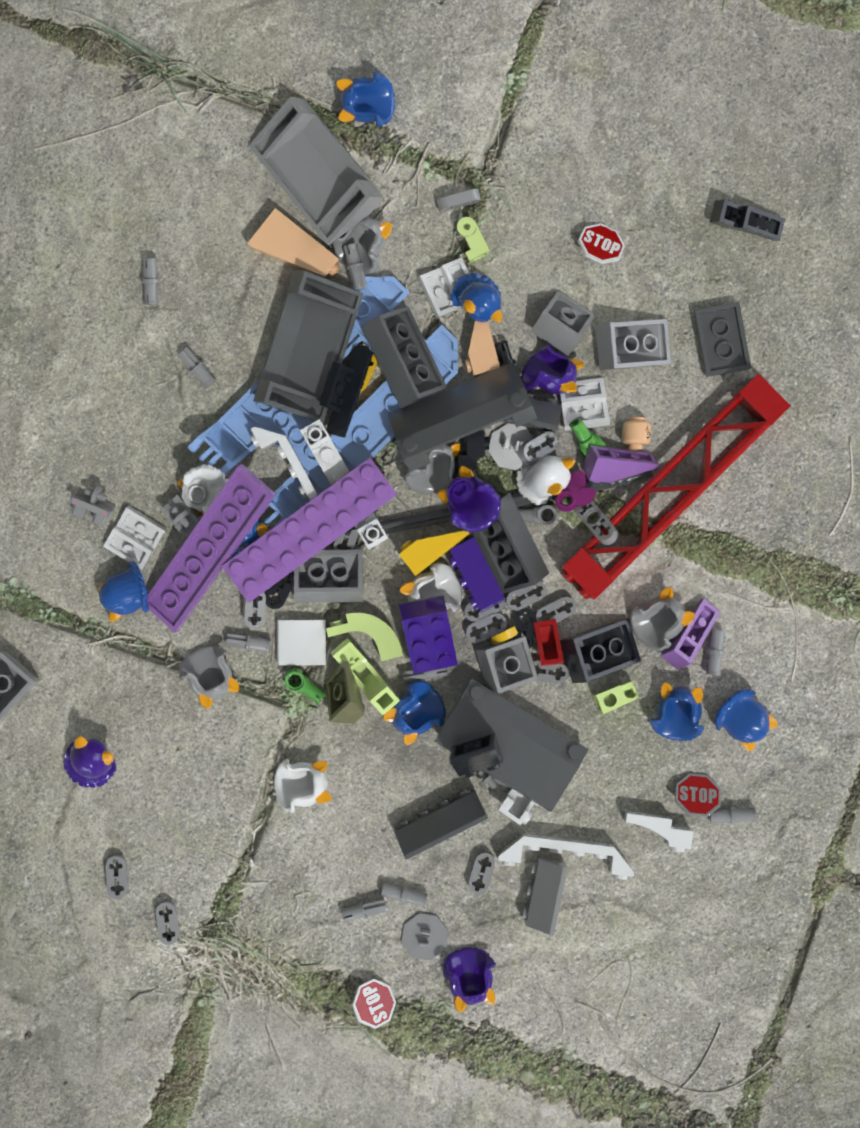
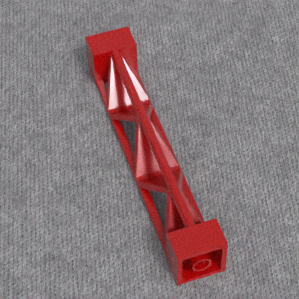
(760, 402)

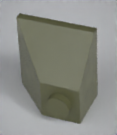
(343, 696)

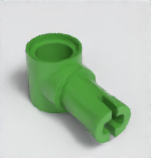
(585, 437)
(304, 685)

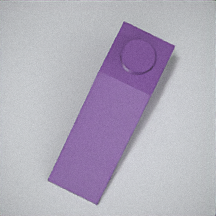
(613, 464)
(690, 639)

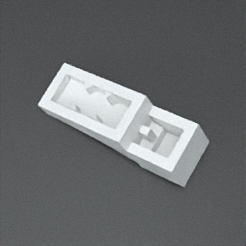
(676, 837)

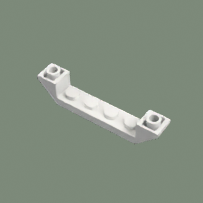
(266, 439)
(334, 470)
(513, 852)

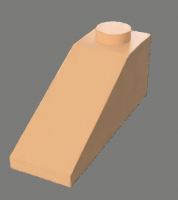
(481, 351)

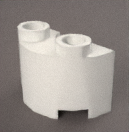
(517, 807)

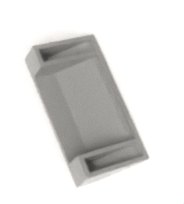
(315, 170)

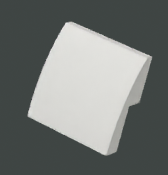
(439, 286)
(586, 403)
(135, 537)
(301, 642)

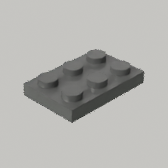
(722, 339)

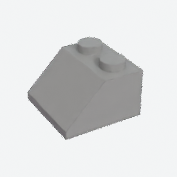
(563, 323)
(507, 665)

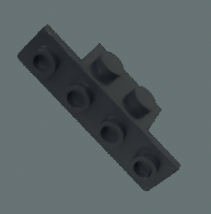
(344, 390)

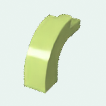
(381, 632)
(366, 676)

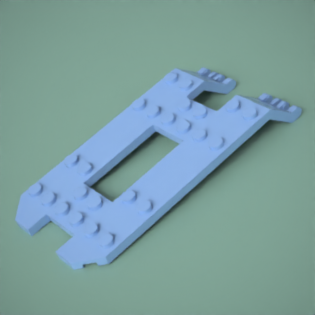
(369, 427)

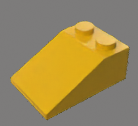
(427, 550)

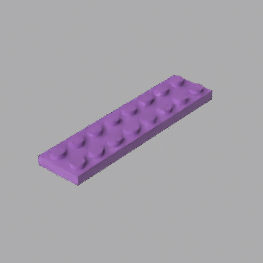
(309, 530)
(209, 547)

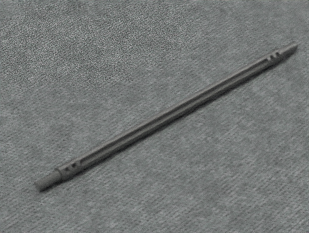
(444, 515)

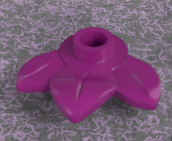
(576, 491)

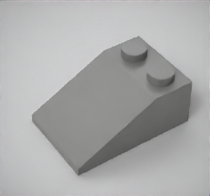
(633, 344)

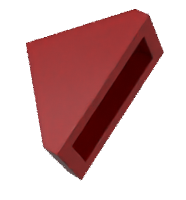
(548, 642)

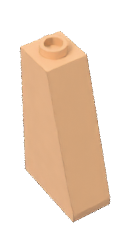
(291, 245)

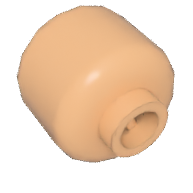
(636, 433)

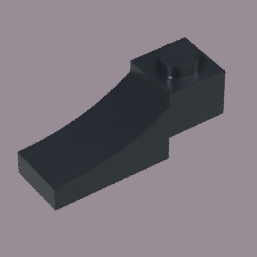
(747, 219)
(475, 446)

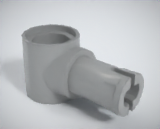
(536, 514)

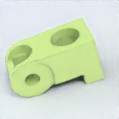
(469, 231)
(615, 697)

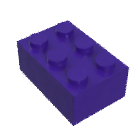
(476, 575)
(428, 634)

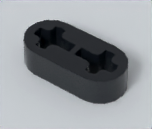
(285, 591)
(529, 628)

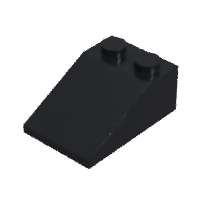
(600, 651)
(476, 755)

